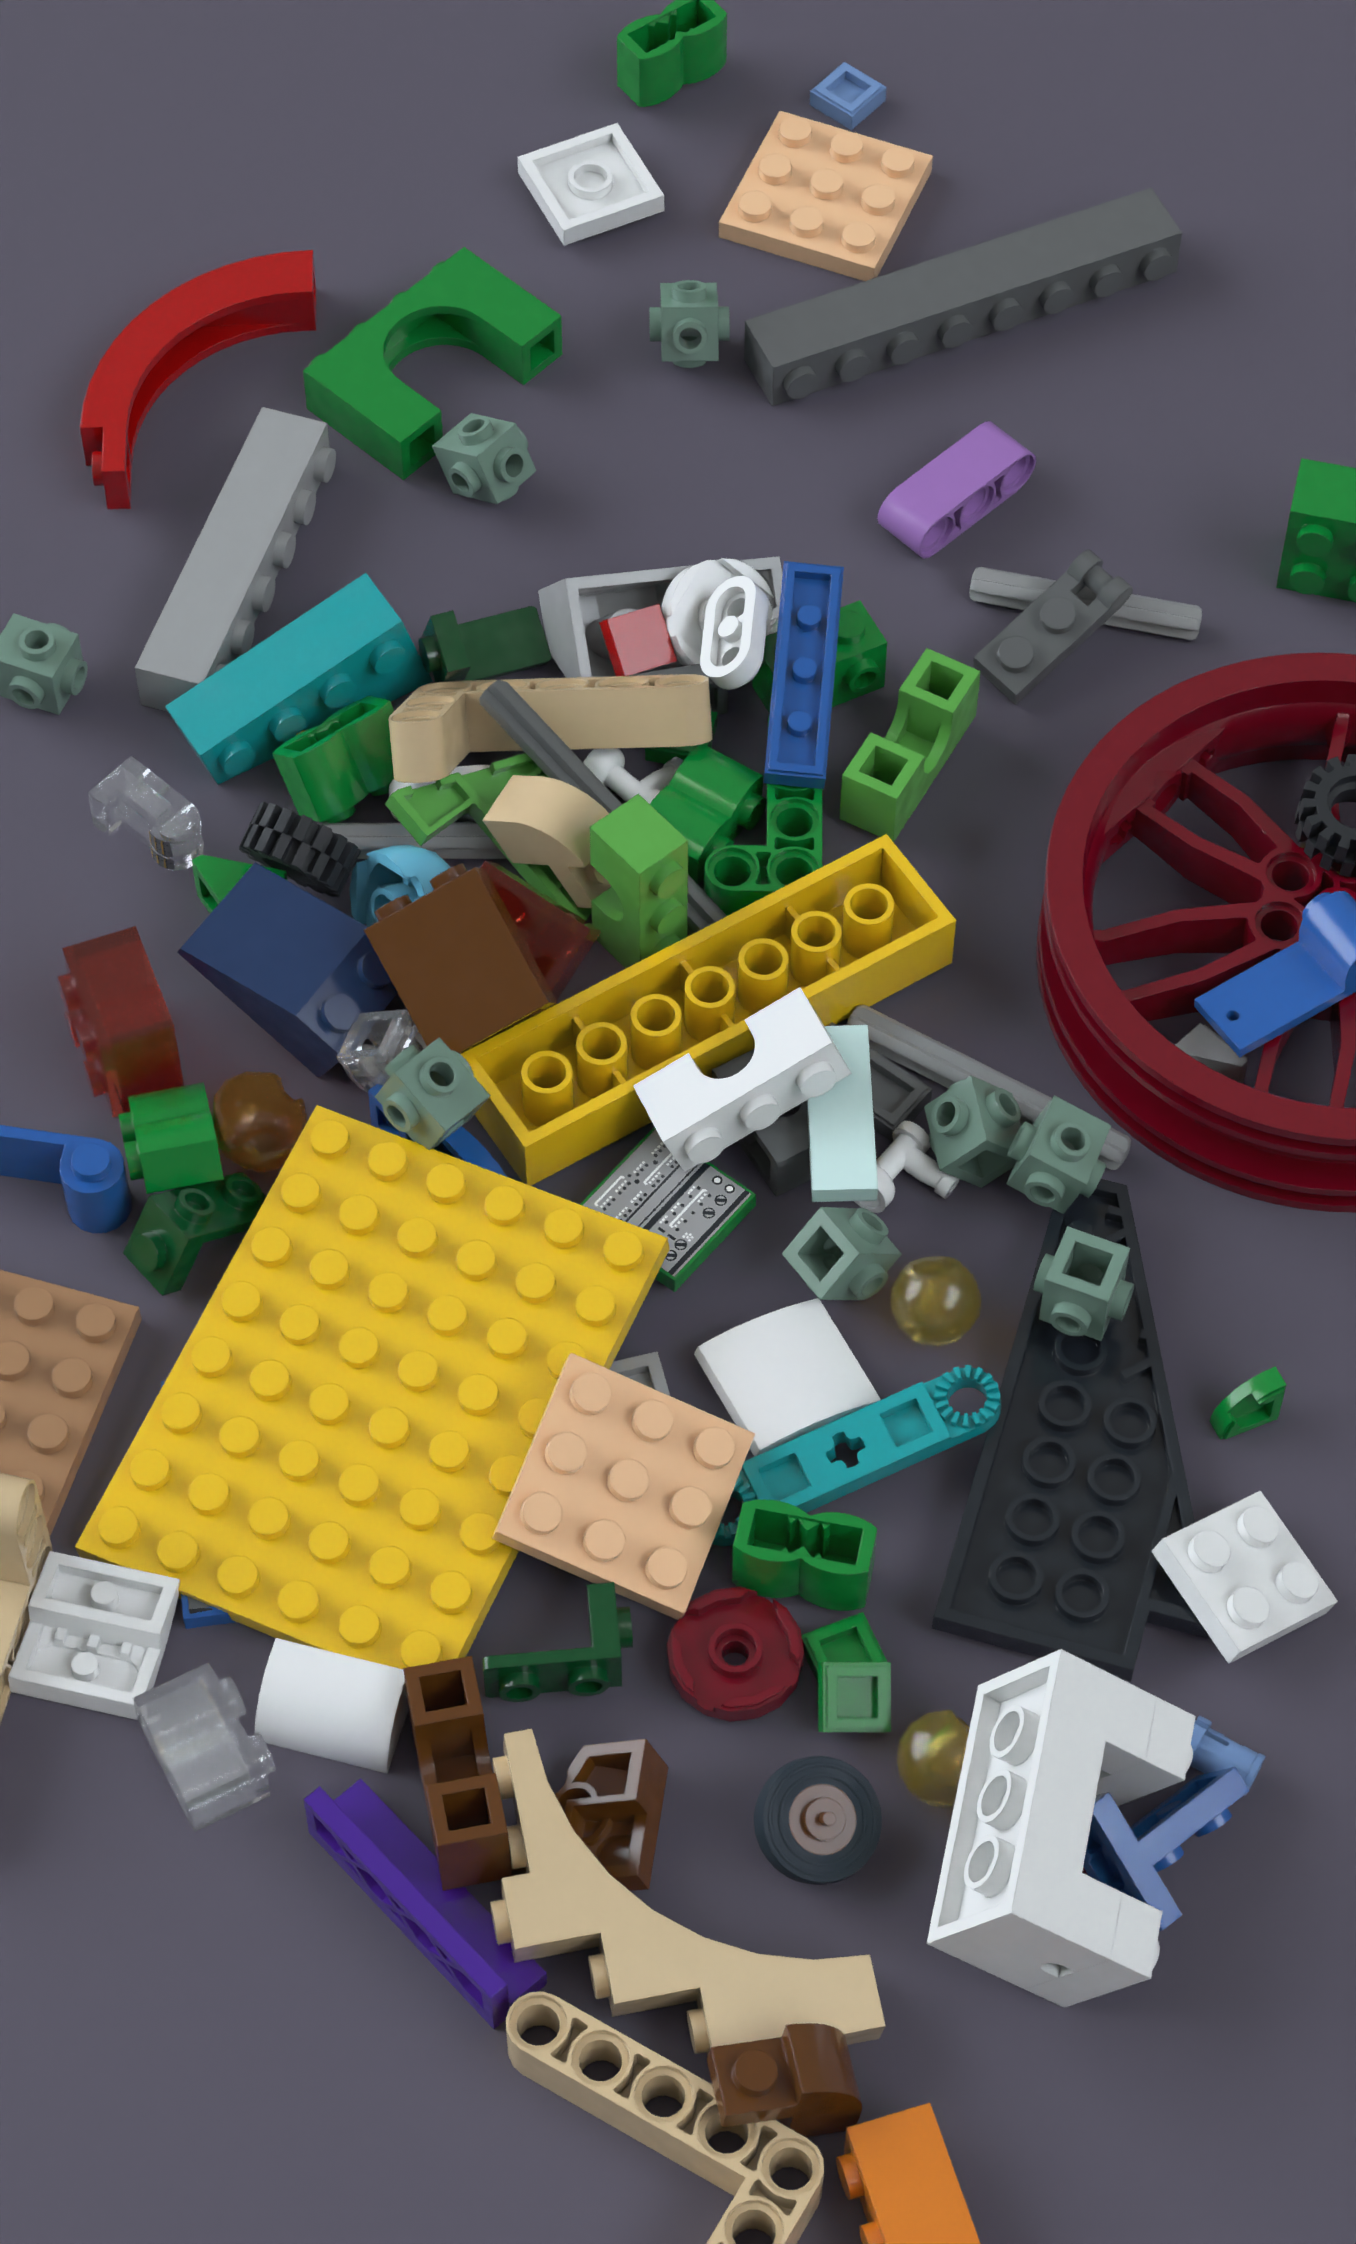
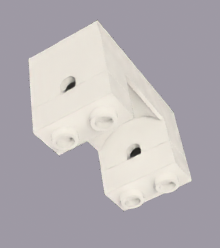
(1022, 1824)

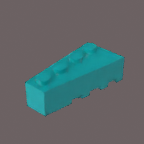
(298, 679)

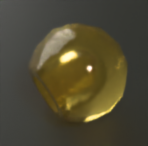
(935, 1300)
(933, 1756)

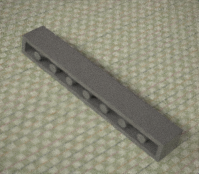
(961, 296)

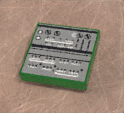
(687, 1207)

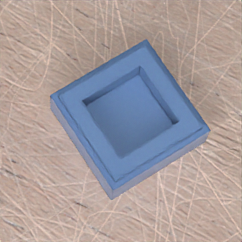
(847, 95)

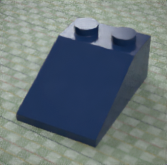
(290, 965)

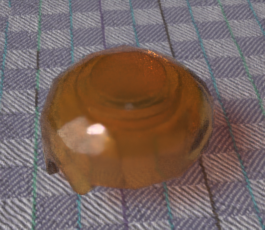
(257, 1120)

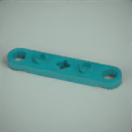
(891, 1435)

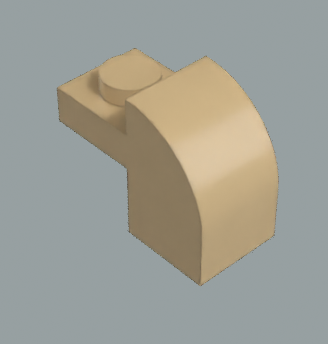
(549, 825)

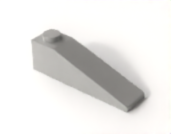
(578, 604)

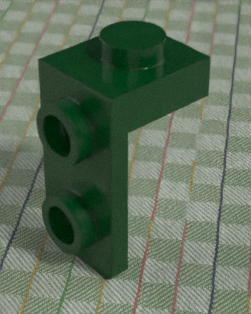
(483, 646)
(182, 1220)
(576, 1670)

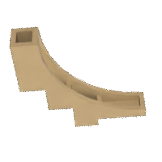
(644, 1957)

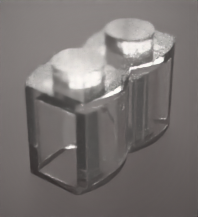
(204, 1746)

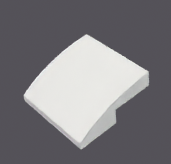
(785, 1374)
(94, 1634)

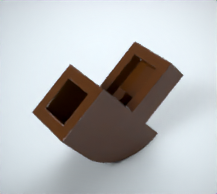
(792, 2078)

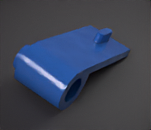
(1291, 982)
(86, 1167)

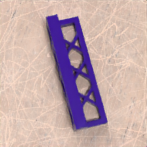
(407, 1887)

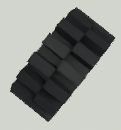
(1315, 818)
(301, 847)

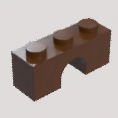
(457, 1773)

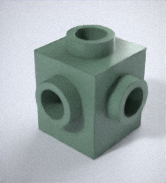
(689, 323)
(484, 458)
(40, 664)
(430, 1093)
(973, 1130)
(1058, 1155)
(843, 1253)
(1084, 1284)

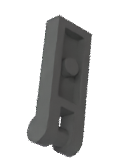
(1051, 627)

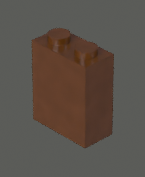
(459, 960)

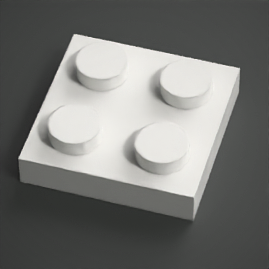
(590, 184)
(1244, 1576)

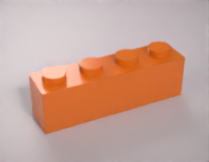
(905, 2181)

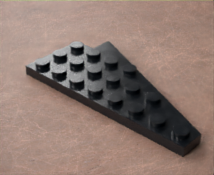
(1075, 1482)

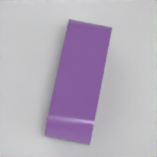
(956, 489)

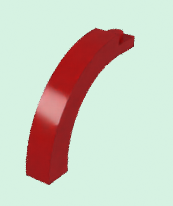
(174, 334)

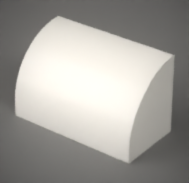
(331, 1705)

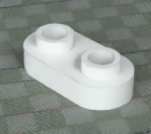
(734, 633)

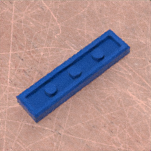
(803, 675)

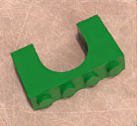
(456, 305)

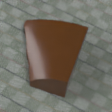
(616, 1806)

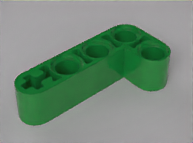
(769, 867)

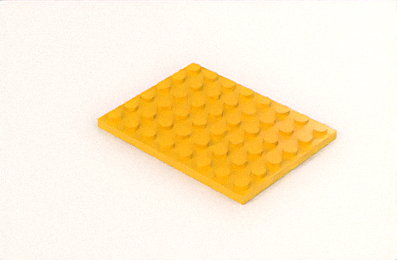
(369, 1395)

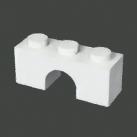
(788, 1066)

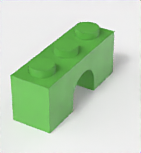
(896, 771)
(648, 878)

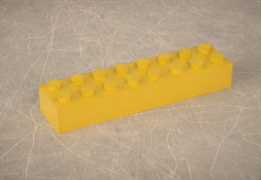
(838, 934)

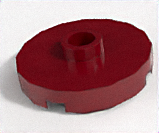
(735, 1623)

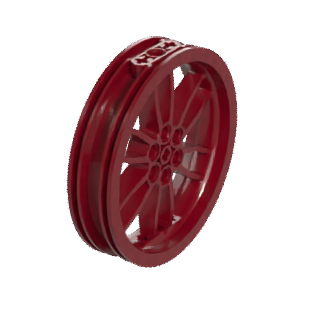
(1151, 1088)

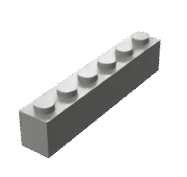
(237, 556)

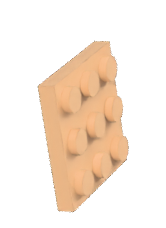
(825, 196)
(624, 1486)

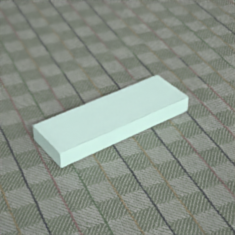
(843, 1126)

